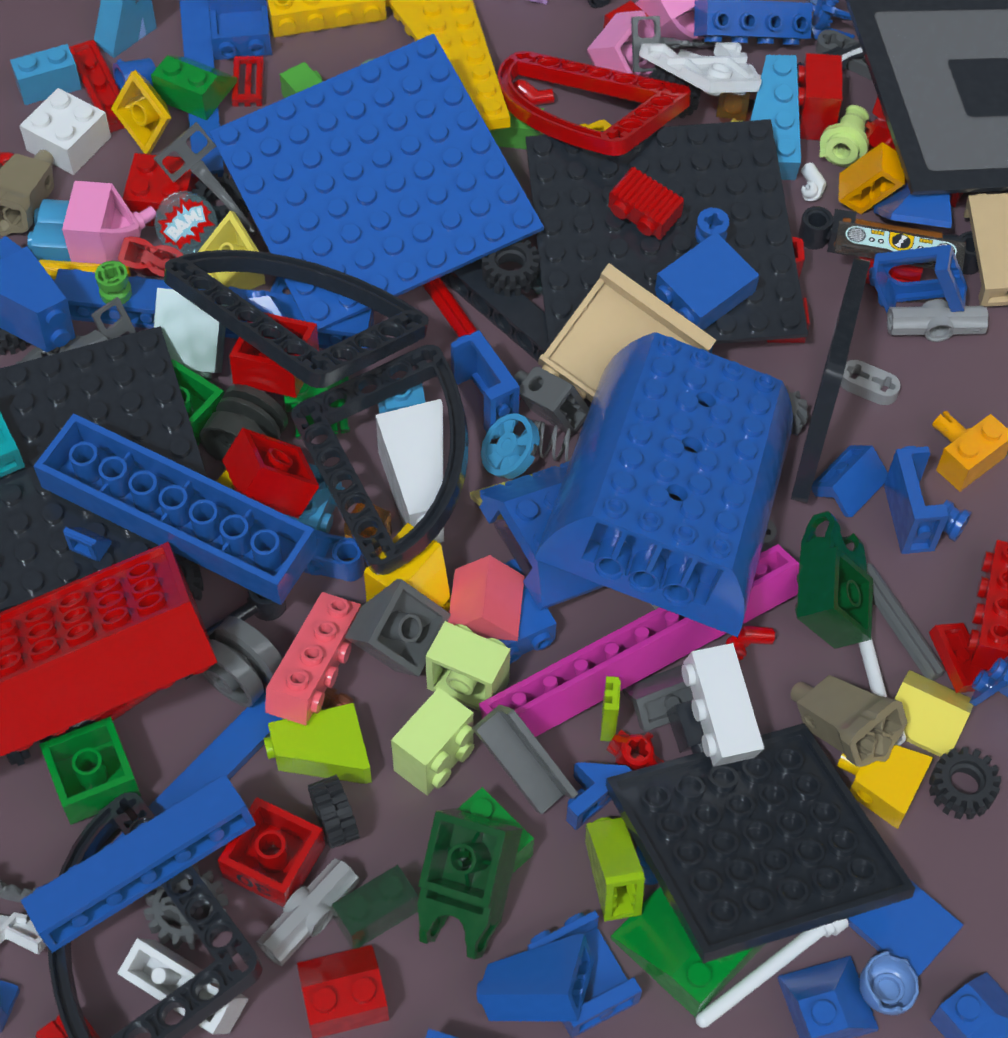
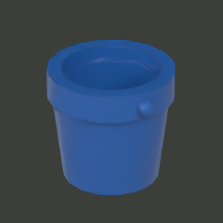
(122, 70)

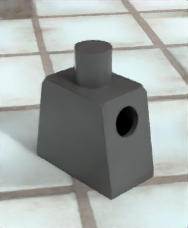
(552, 399)

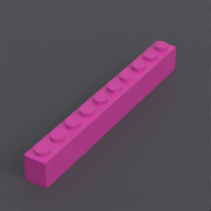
(633, 652)

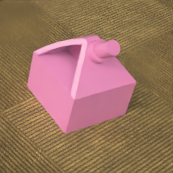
(675, 17)
(614, 44)
(99, 222)

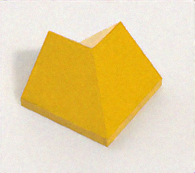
(141, 111)

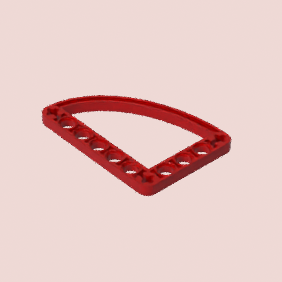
(659, 101)

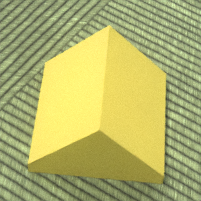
(233, 236)
(932, 713)

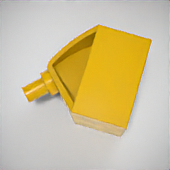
(423, 573)

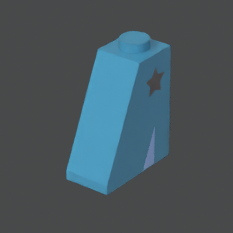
(123, 24)

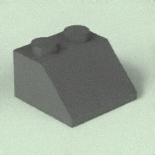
(398, 627)

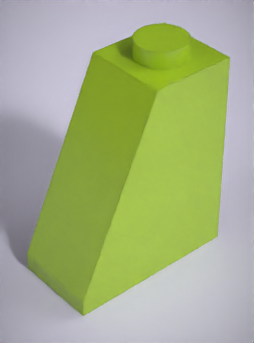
(323, 747)
(615, 868)

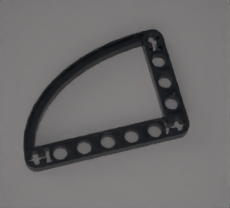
(314, 368)
(830, 380)
(324, 415)
(221, 971)

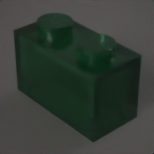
(375, 907)

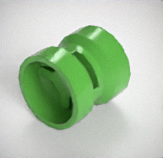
(113, 281)

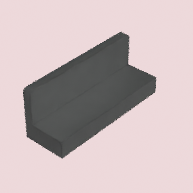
(656, 695)
(523, 758)

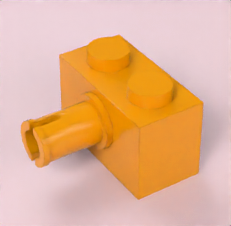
(871, 179)
(971, 450)

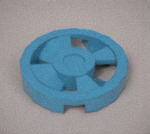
(512, 451)

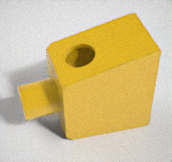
(888, 785)

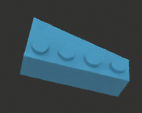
(780, 103)

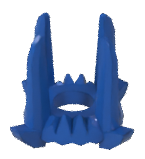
(822, 15)

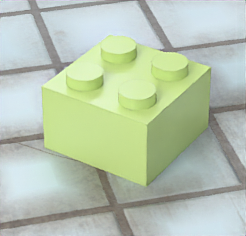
(467, 665)
(433, 742)

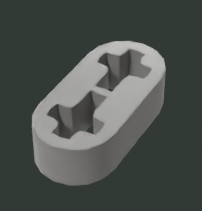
(870, 382)

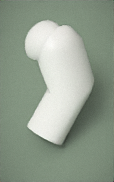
(815, 183)

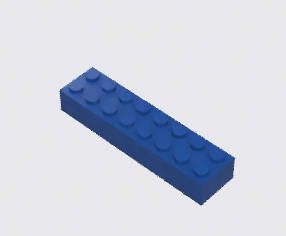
(178, 506)

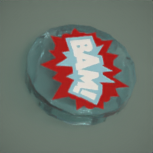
(185, 221)

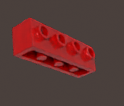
(991, 615)

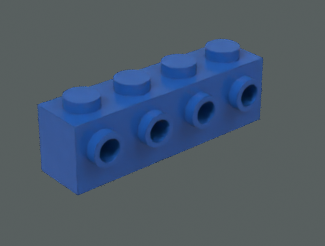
(753, 20)

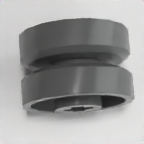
(244, 661)

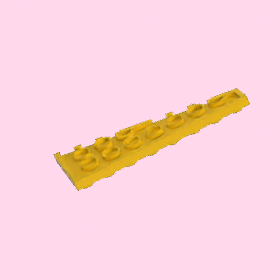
(464, 43)

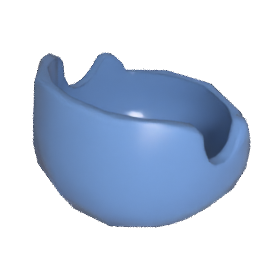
(889, 984)

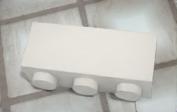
(722, 705)
(163, 971)

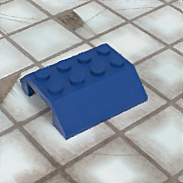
(526, 510)

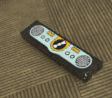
(869, 240)

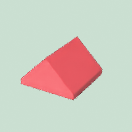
(487, 598)

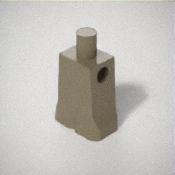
(22, 188)
(851, 719)

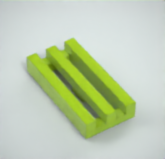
(610, 708)

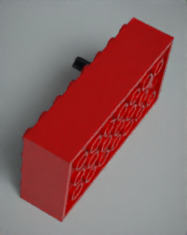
(96, 647)

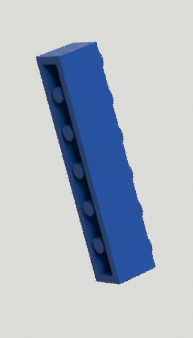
(137, 863)

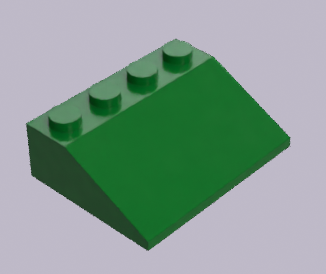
(667, 955)

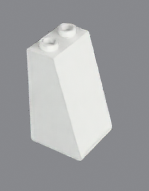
(413, 457)

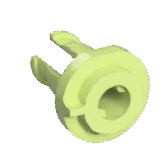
(846, 141)

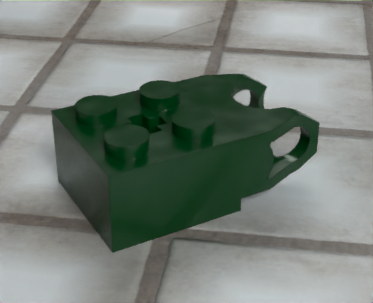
(834, 585)
(462, 885)

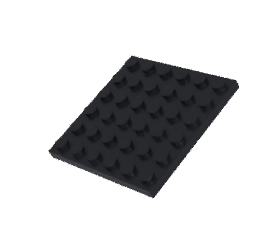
(757, 843)

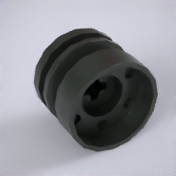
(238, 409)

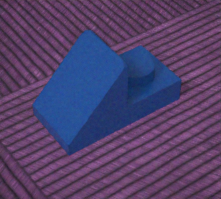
(589, 802)

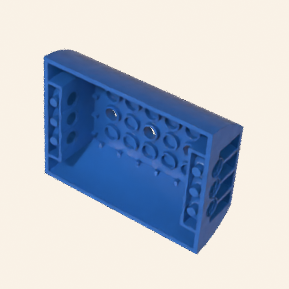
(615, 502)

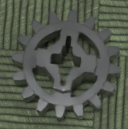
(163, 910)

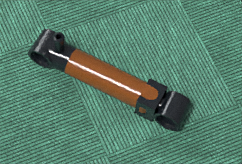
(821, 227)

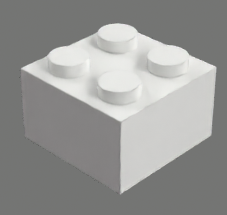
(66, 129)

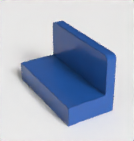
(852, 478)

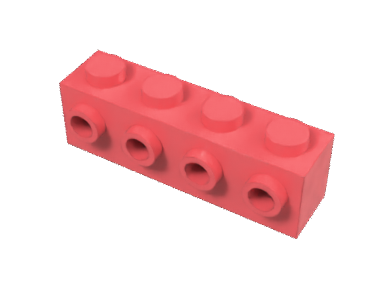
(312, 660)

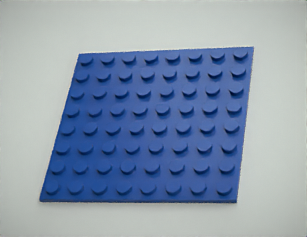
(377, 178)

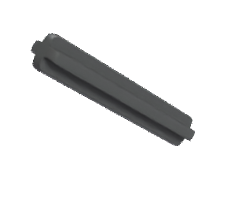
(904, 627)

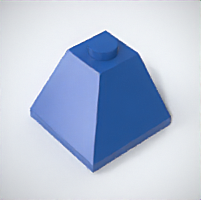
(918, 209)
(827, 1001)
(974, 1011)

